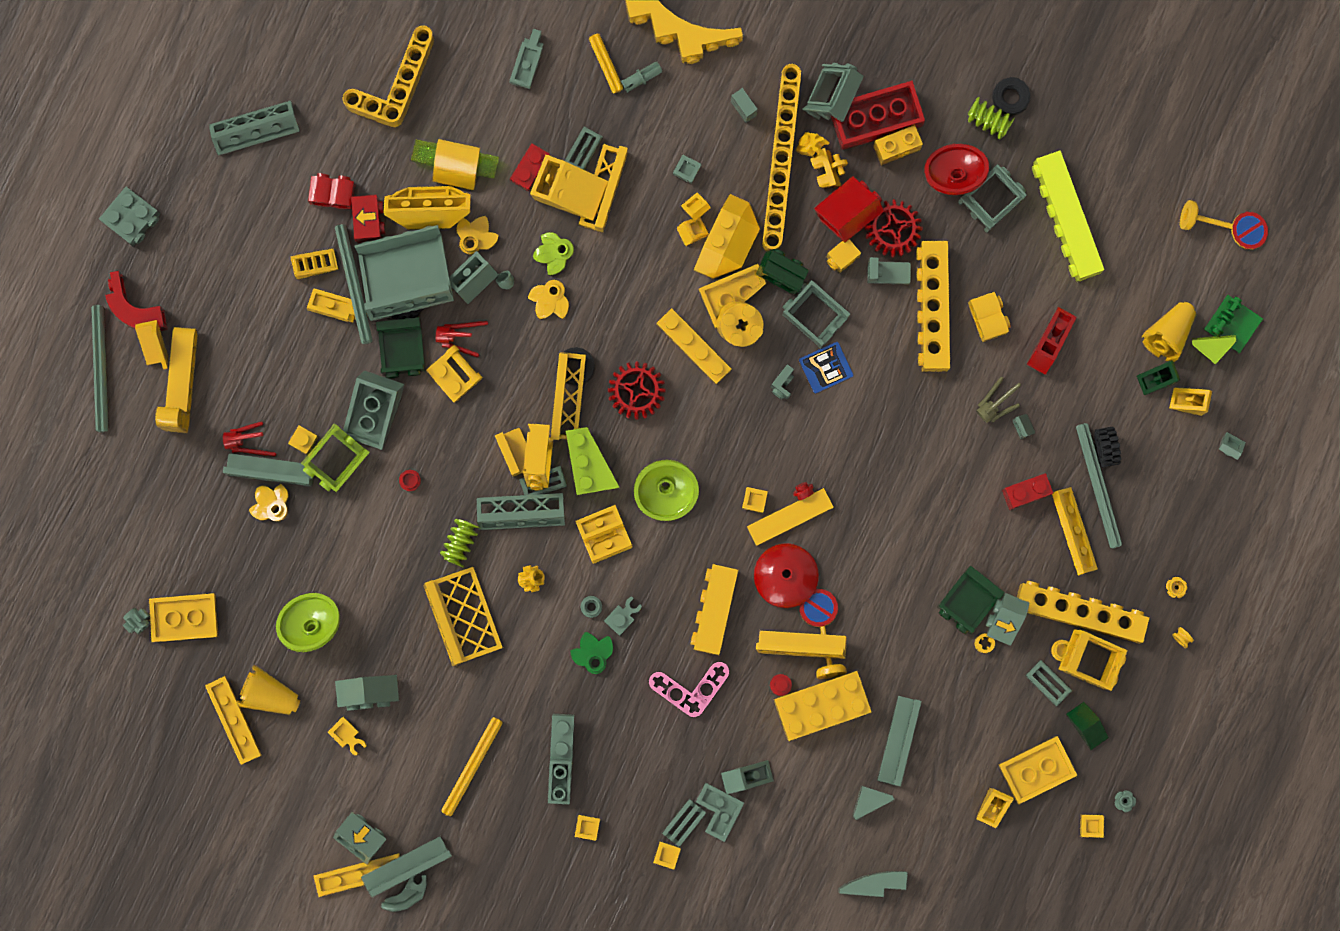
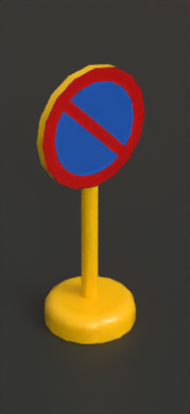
(1247, 229)
(819, 612)

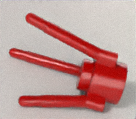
(447, 334)
(234, 439)

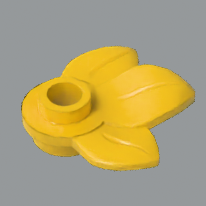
(478, 233)
(548, 302)
(267, 501)

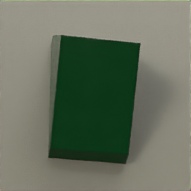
(1158, 378)
(1087, 725)

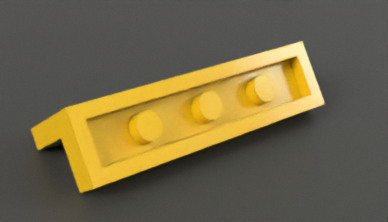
(613, 182)
(559, 401)
(802, 644)

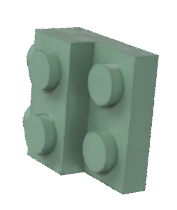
(130, 216)

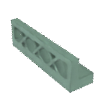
(254, 130)
(267, 470)
(519, 518)
(899, 741)
(405, 866)

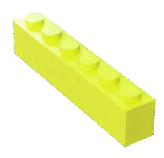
(1068, 216)

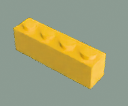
(715, 610)

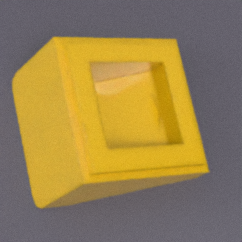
(692, 231)

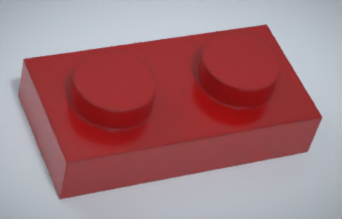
(529, 167)

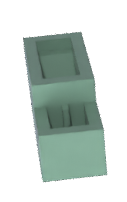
(875, 883)

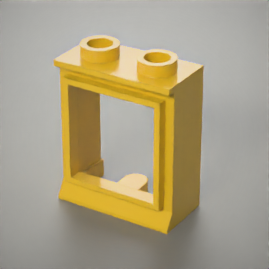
(538, 457)

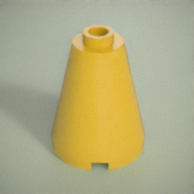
(1170, 332)
(267, 694)

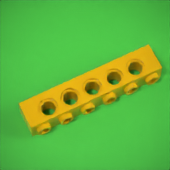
(939, 252)
(1137, 621)

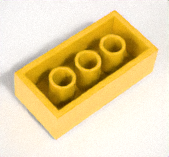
(822, 706)

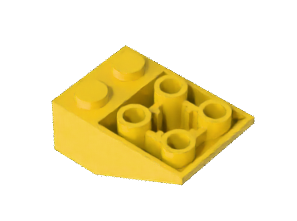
(568, 188)

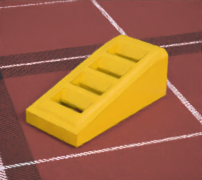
(315, 271)

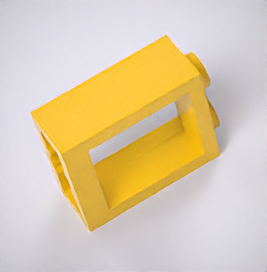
(1074, 654)

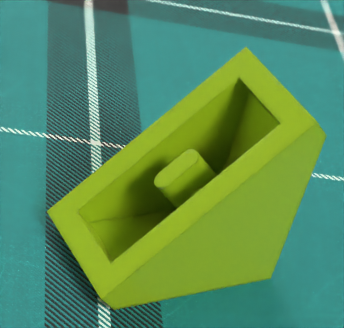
(1214, 347)

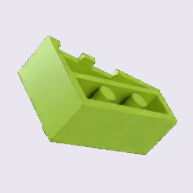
(588, 463)

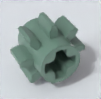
(136, 620)

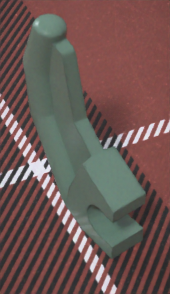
(409, 896)

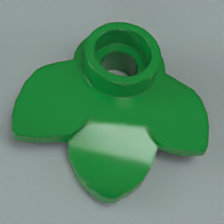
(592, 649)

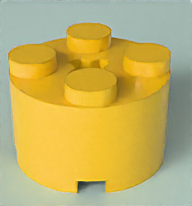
(750, 330)

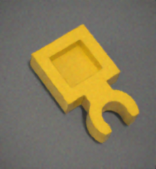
(811, 143)
(345, 734)

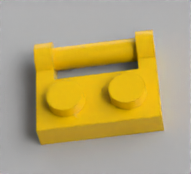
(449, 379)

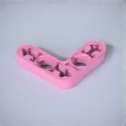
(696, 695)

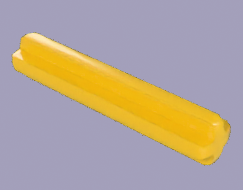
(606, 63)

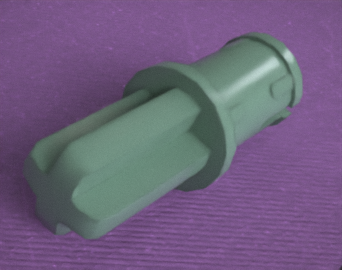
(641, 76)

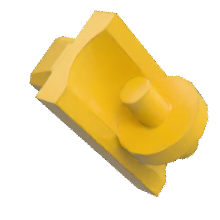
(831, 177)

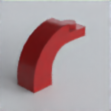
(125, 311)

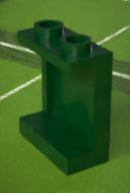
(401, 347)
(969, 600)

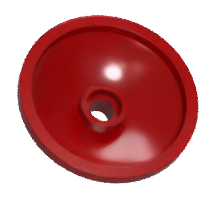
(956, 169)
(784, 591)

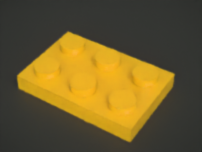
(183, 617)
(1037, 770)

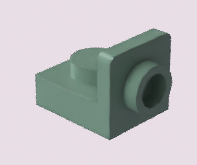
(783, 379)

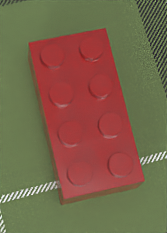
(879, 115)

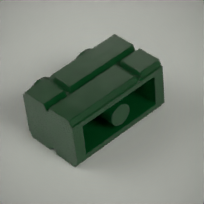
(782, 271)

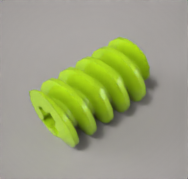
(989, 118)
(459, 542)

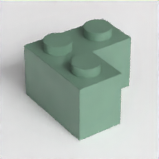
(366, 691)

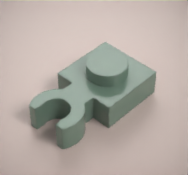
(620, 618)

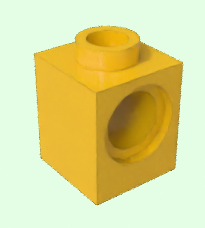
(842, 255)

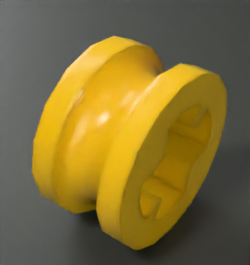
(1183, 637)
(979, 647)

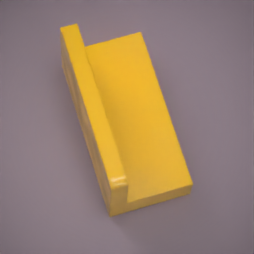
(152, 343)
(513, 449)

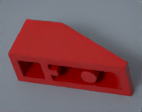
(1051, 341)

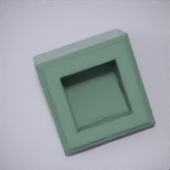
(1023, 426)

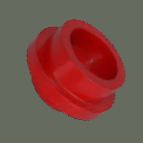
(409, 480)
(803, 490)
(780, 684)

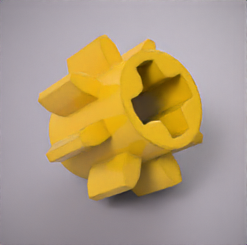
(531, 578)

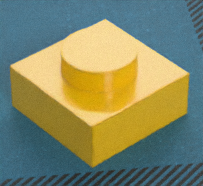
(695, 206)
(303, 440)
(754, 500)
(1092, 826)
(587, 827)
(667, 855)

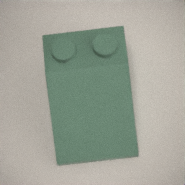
(372, 409)

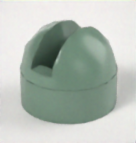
(505, 280)

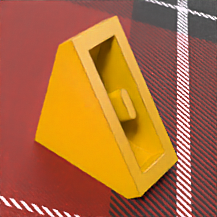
(1191, 400)
(994, 807)

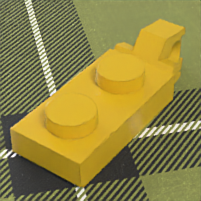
(331, 305)

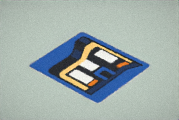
(826, 367)

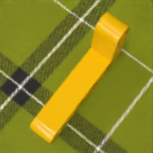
(399, 85)
(176, 413)

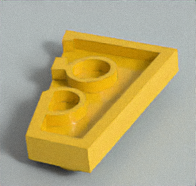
(732, 288)

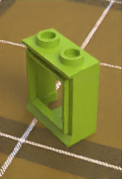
(347, 440)

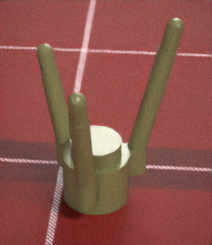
(988, 410)

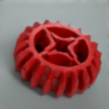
(898, 246)
(645, 392)

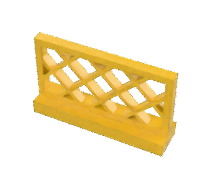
(444, 621)

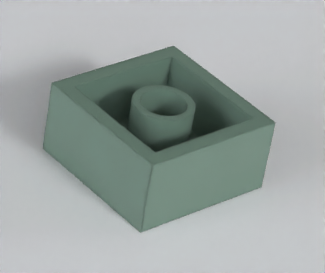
(744, 105)

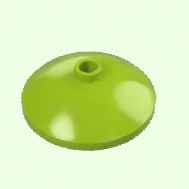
(669, 501)
(304, 614)

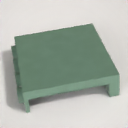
(404, 272)

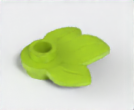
(551, 254)

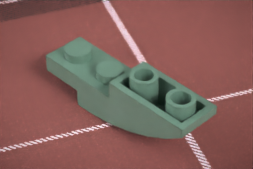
(561, 759)

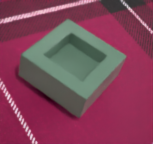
(687, 169)
(1232, 445)

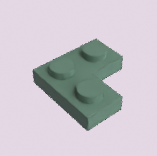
(725, 808)

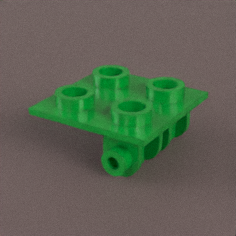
(1234, 319)

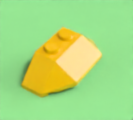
(427, 206)
(728, 239)

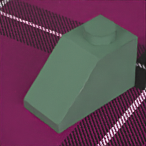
(747, 777)

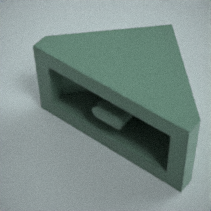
(869, 800)

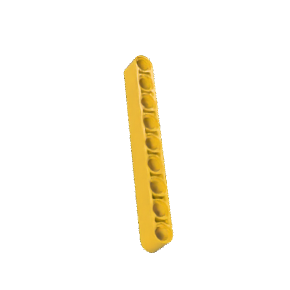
(786, 149)

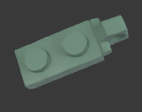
(527, 61)

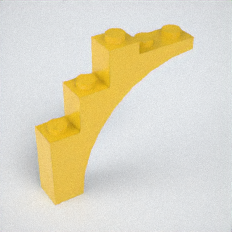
(690, 37)

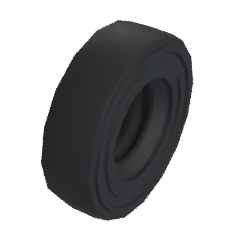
(1011, 83)
(589, 365)

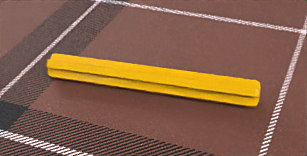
(472, 766)

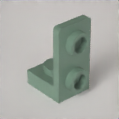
(888, 272)

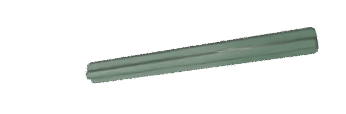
(353, 284)
(99, 367)
(1099, 485)

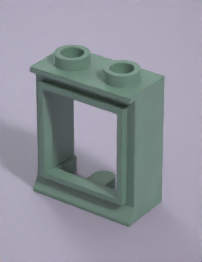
(842, 96)
(978, 212)
(806, 290)

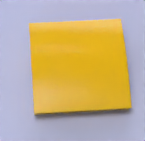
(456, 164)
(604, 534)

